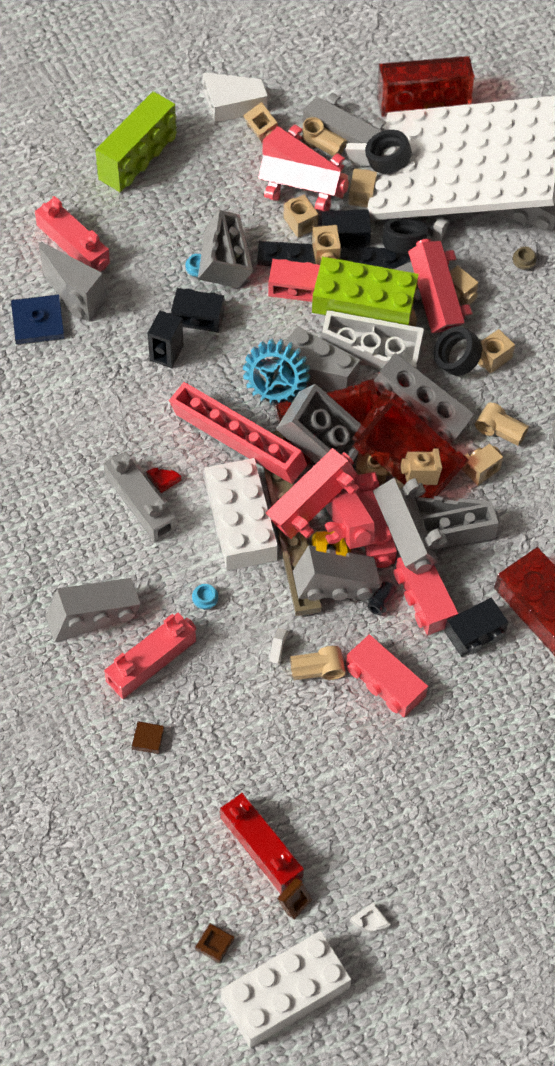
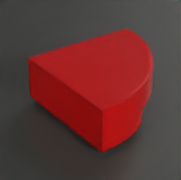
(163, 478)

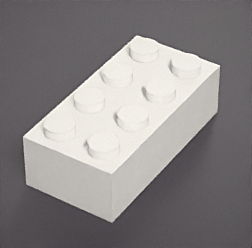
(240, 514)
(285, 989)

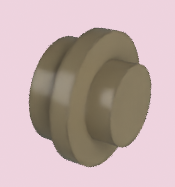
(524, 258)

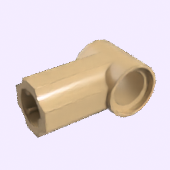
(318, 136)
(495, 421)
(325, 663)

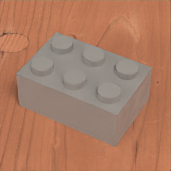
(318, 425)

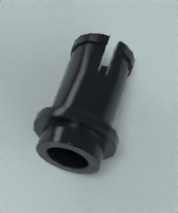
(379, 602)

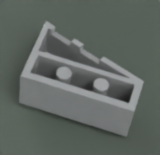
(225, 251)
(329, 365)
(459, 520)
(91, 607)

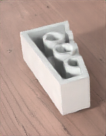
(372, 339)

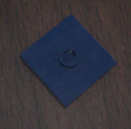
(37, 319)

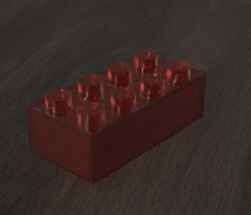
(418, 82)
(530, 592)

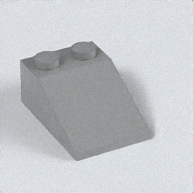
(75, 282)

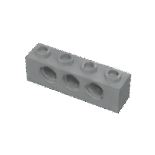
(434, 398)

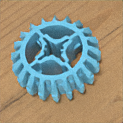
(256, 362)

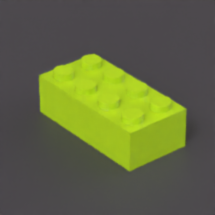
(136, 142)
(364, 291)

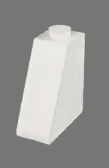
(233, 95)

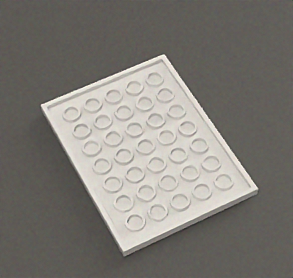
(470, 160)

